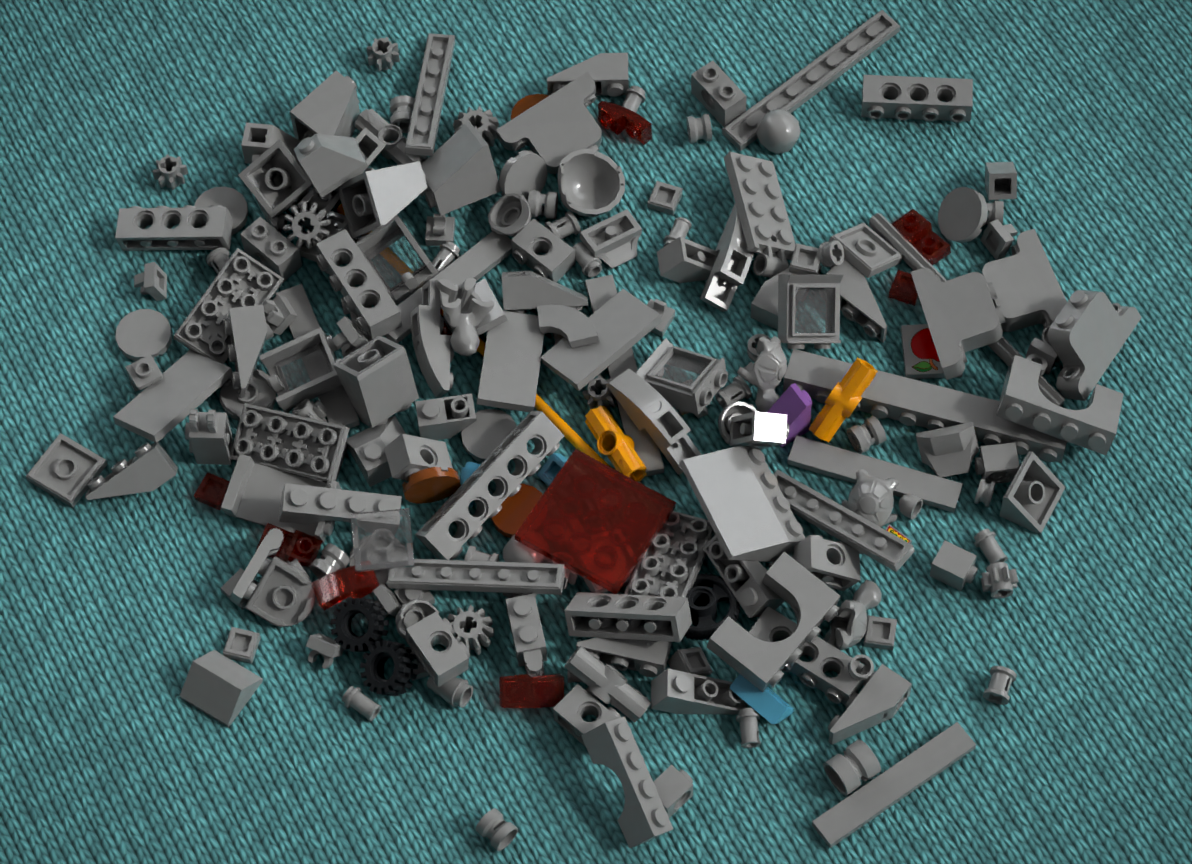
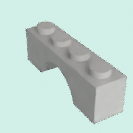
(311, 504)
(643, 811)

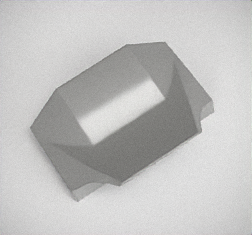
(613, 239)
(948, 449)

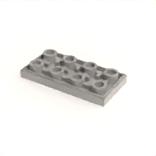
(238, 284)
(619, 327)
(511, 363)
(171, 398)
(290, 442)
(672, 558)

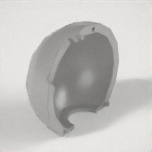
(590, 182)

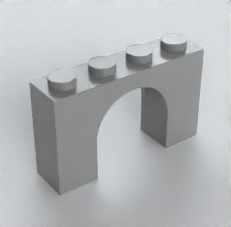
(1026, 405)
(763, 660)

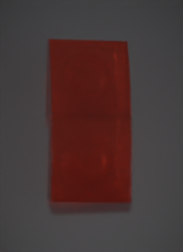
(619, 118)
(920, 235)
(295, 546)
(344, 584)
(531, 692)

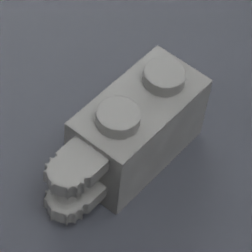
(209, 437)
(527, 633)

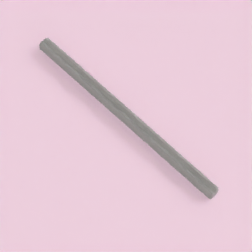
(917, 261)

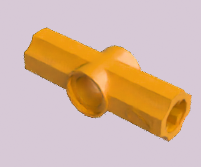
(843, 400)
(614, 443)

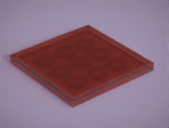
(595, 521)

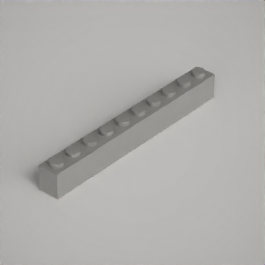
(921, 404)

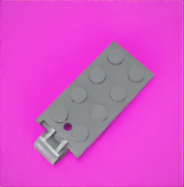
(761, 212)

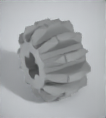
(482, 122)
(298, 228)
(479, 625)

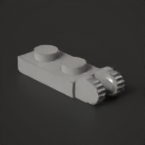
(258, 564)

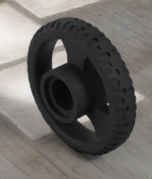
(705, 616)

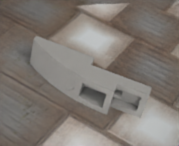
(730, 265)
(431, 348)
(652, 411)

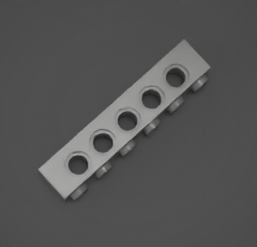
(436, 530)

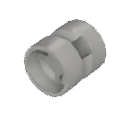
(856, 764)

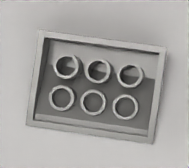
(743, 504)

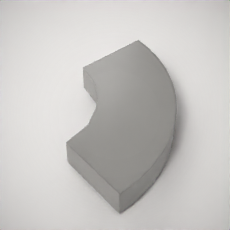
(567, 322)

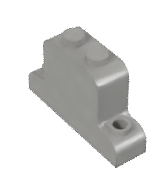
(556, 124)
(1025, 285)
(958, 315)
(1088, 339)

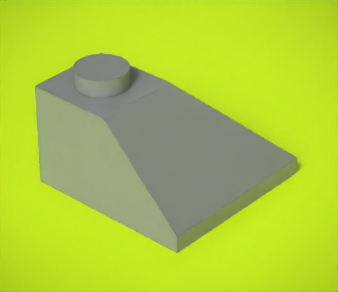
(330, 160)
(369, 451)

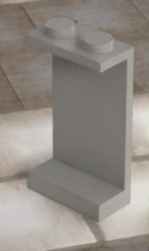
(256, 497)

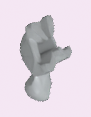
(463, 313)
(766, 371)
(872, 498)
(850, 621)

